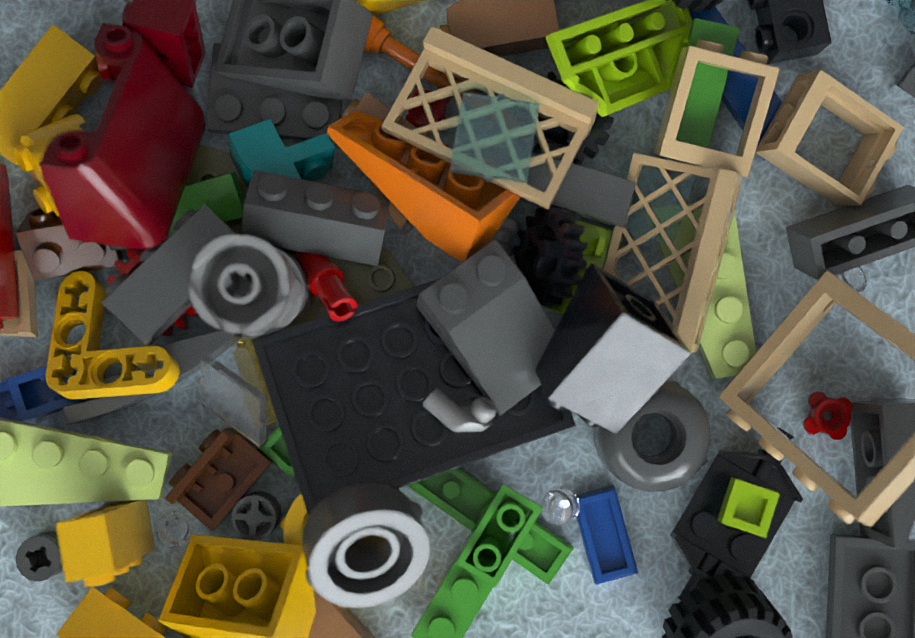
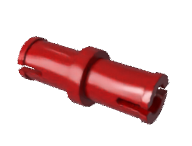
(327, 283)

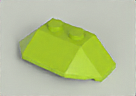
(622, 53)

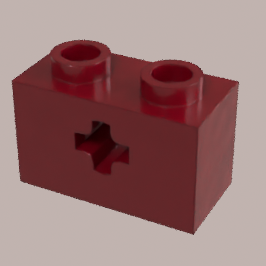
(172, 32)

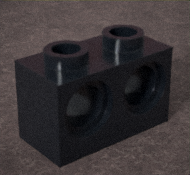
(803, 16)

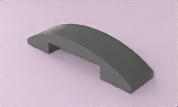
(587, 192)

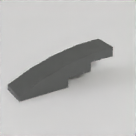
(186, 353)

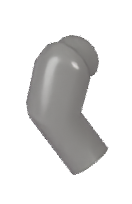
(460, 418)

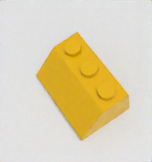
(240, 590)

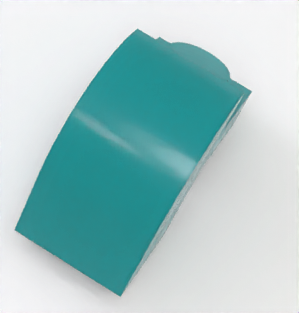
(263, 150)

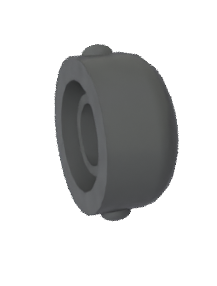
(678, 461)
(367, 568)

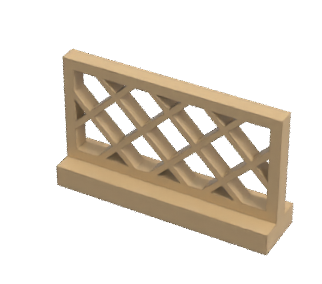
(494, 76)
(705, 250)

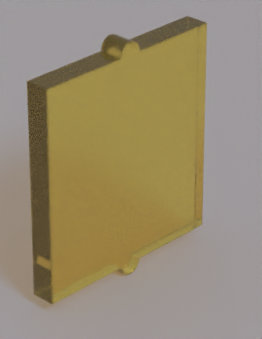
(251, 372)

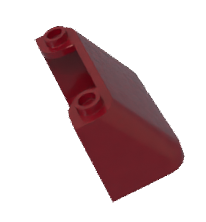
(131, 171)

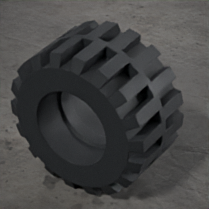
(725, 611)

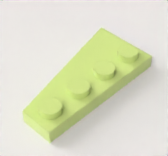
(728, 330)
(69, 467)

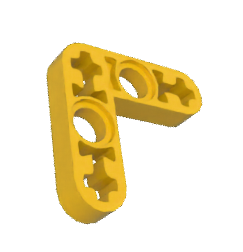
(87, 357)

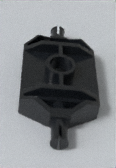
(722, 550)

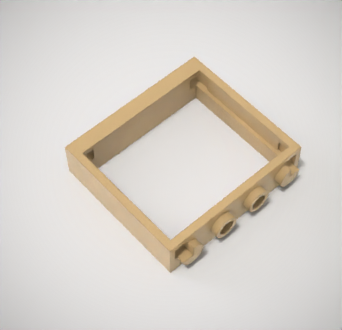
(771, 356)

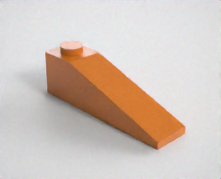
(446, 207)

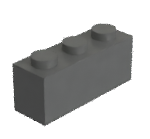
(315, 217)
(854, 234)
(160, 286)

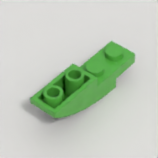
(478, 565)

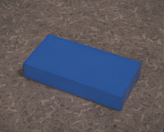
(605, 535)

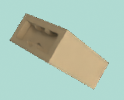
(711, 54)
(793, 120)

